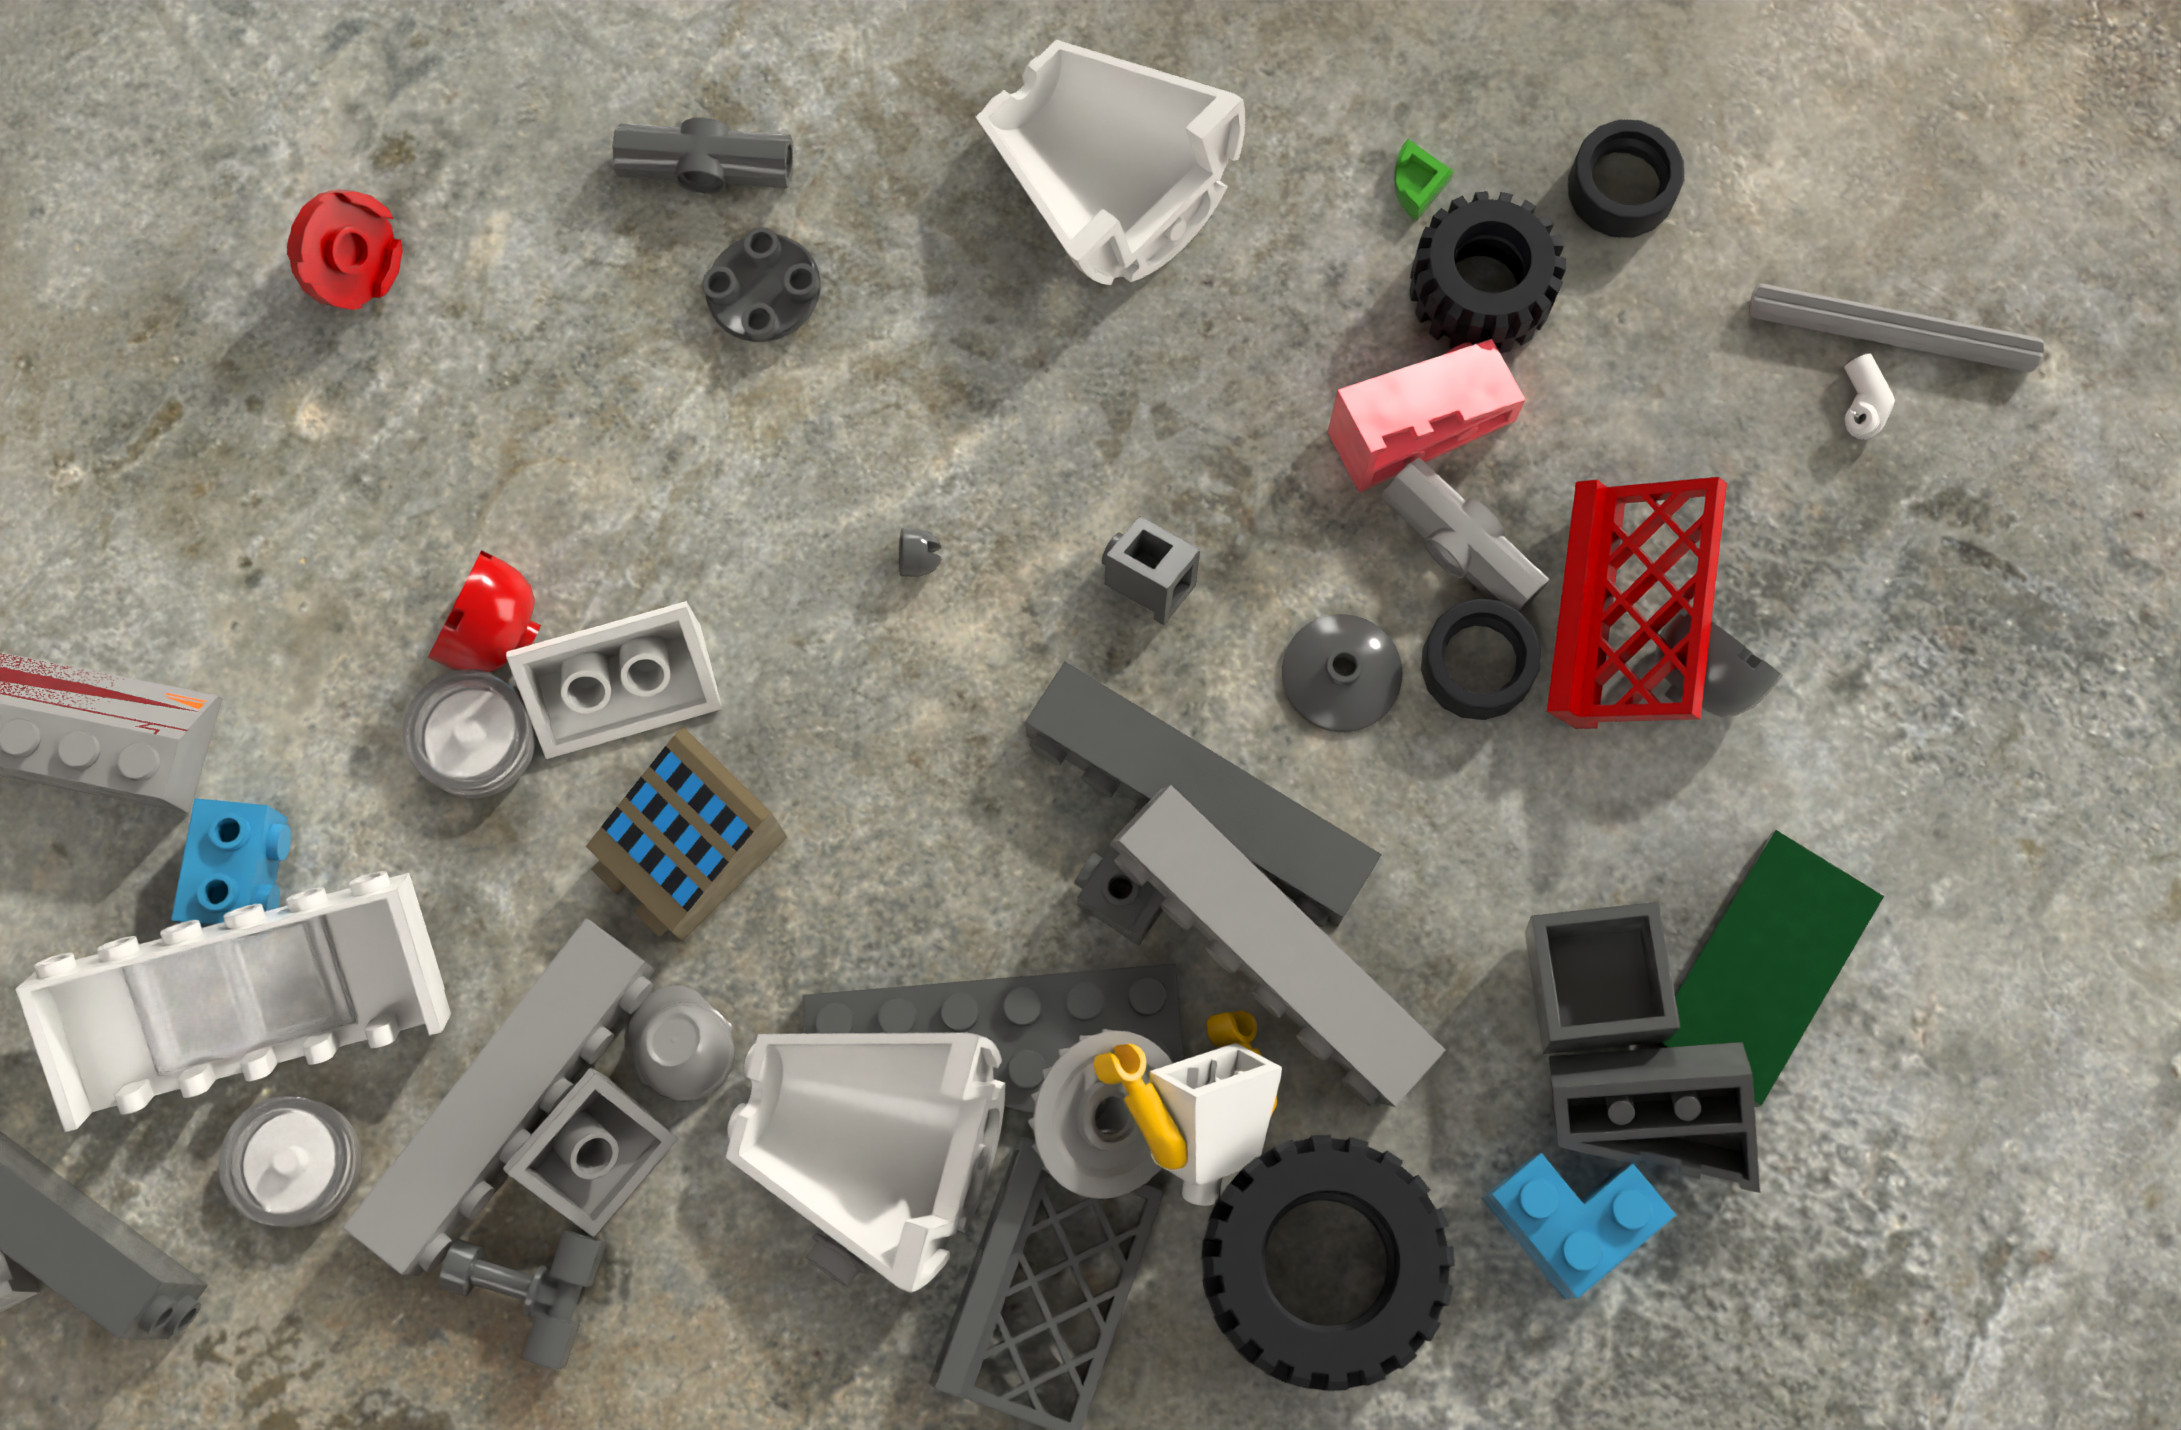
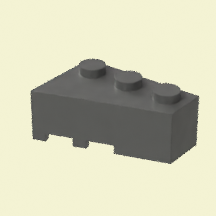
(1661, 1107)

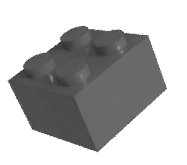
(1601, 978)

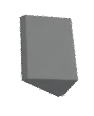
(591, 1152)

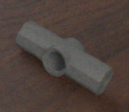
(703, 155)

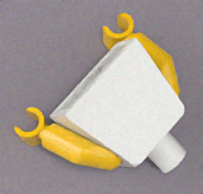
(1202, 1112)

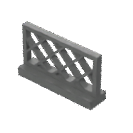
(990, 1284)

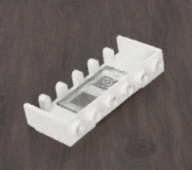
(233, 996)

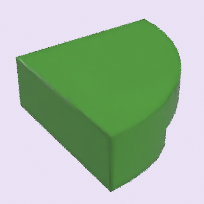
(1418, 179)

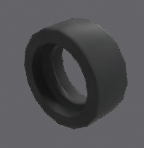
(1641, 141)
(1501, 619)

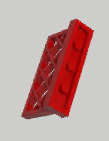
(1589, 608)

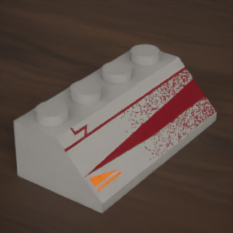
(103, 733)

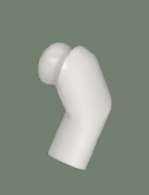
(1873, 398)

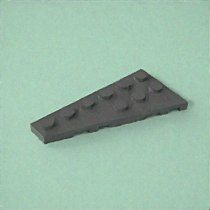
(1020, 1015)

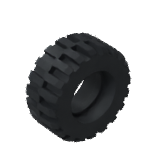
(1414, 1251)

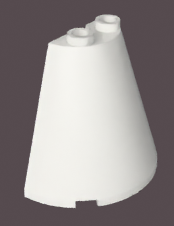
(1116, 156)
(874, 1138)

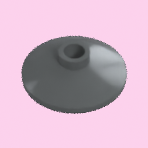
(1337, 700)

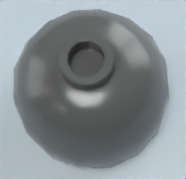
(1733, 675)

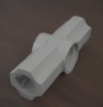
(1464, 536)

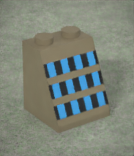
(683, 838)

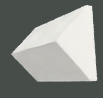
(616, 679)

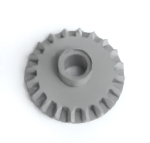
(1084, 1154)

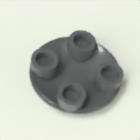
(762, 286)

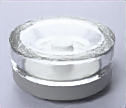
(469, 734)
(290, 1162)

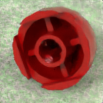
(487, 618)

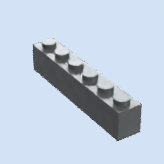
(1140, 754)

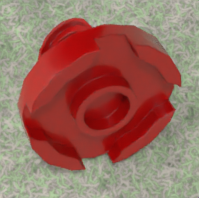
(344, 249)

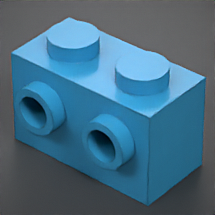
(230, 860)

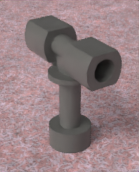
(548, 1295)

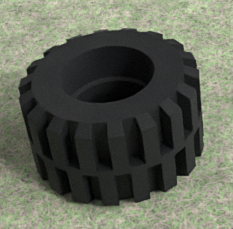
(1495, 231)

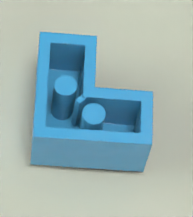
(1571, 1237)

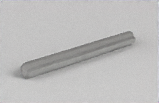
(1896, 327)

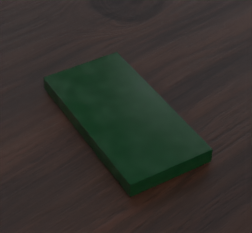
(1773, 957)

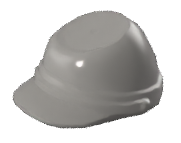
(681, 1044)

